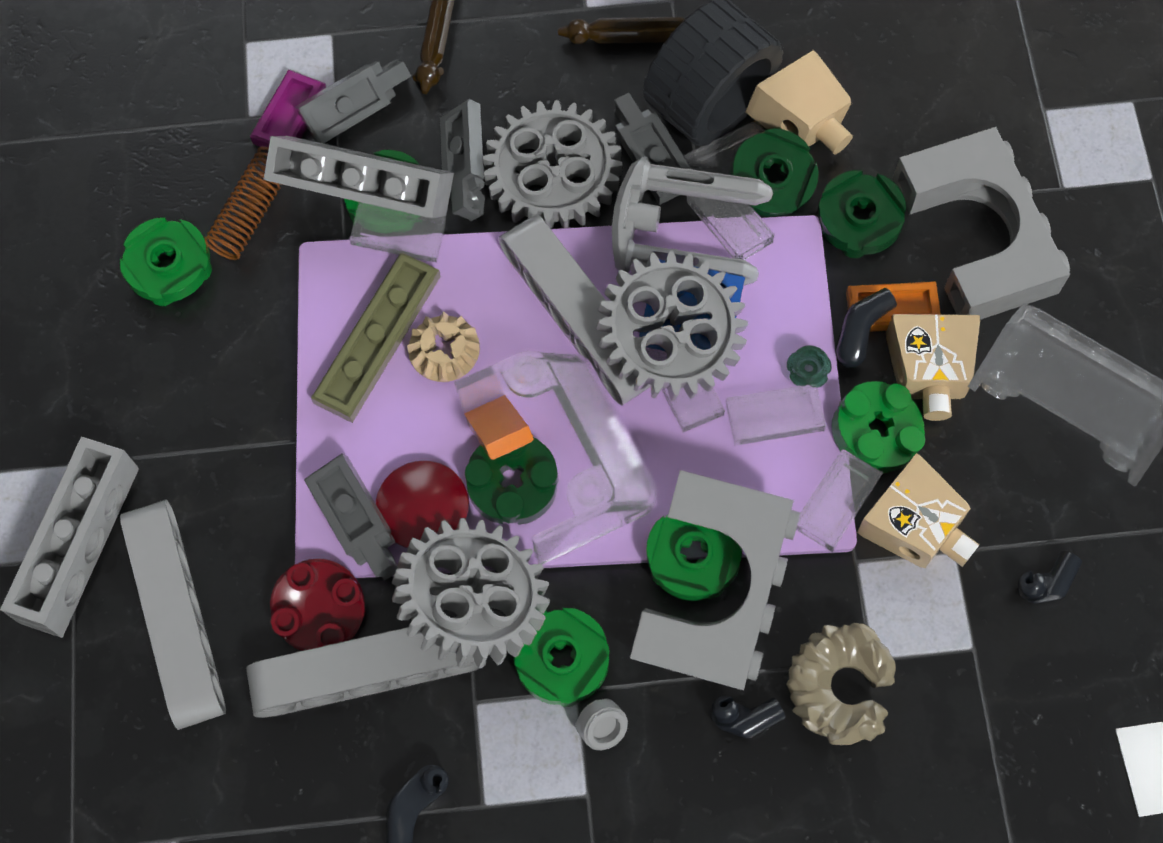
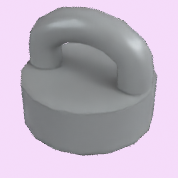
(602, 724)

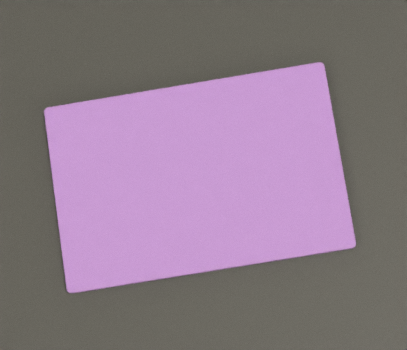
(422, 418)

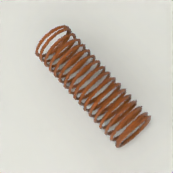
(256, 193)

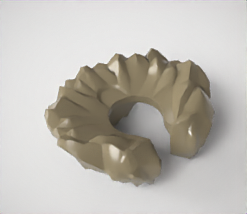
(811, 678)

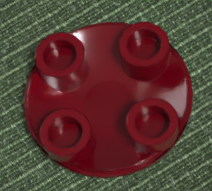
(421, 497)
(316, 604)

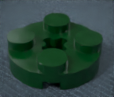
(795, 164)
(855, 235)
(512, 503)

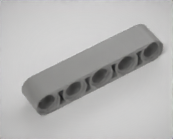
(566, 297)
(172, 615)
(346, 672)

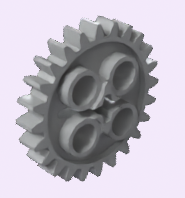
(545, 133)
(685, 362)
(470, 592)

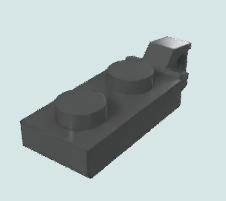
(351, 99)
(646, 135)
(464, 157)
(353, 515)

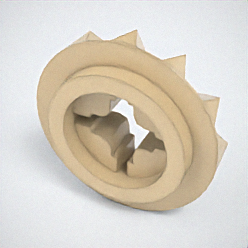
(437, 365)

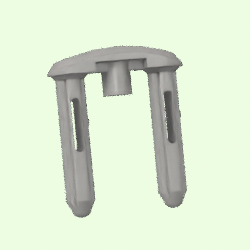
(632, 214)

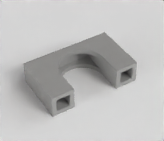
(984, 171)
(723, 648)

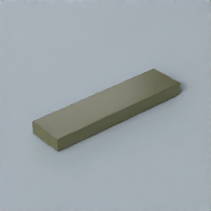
(376, 337)

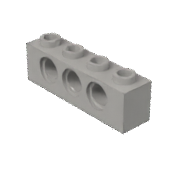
(358, 176)
(70, 537)

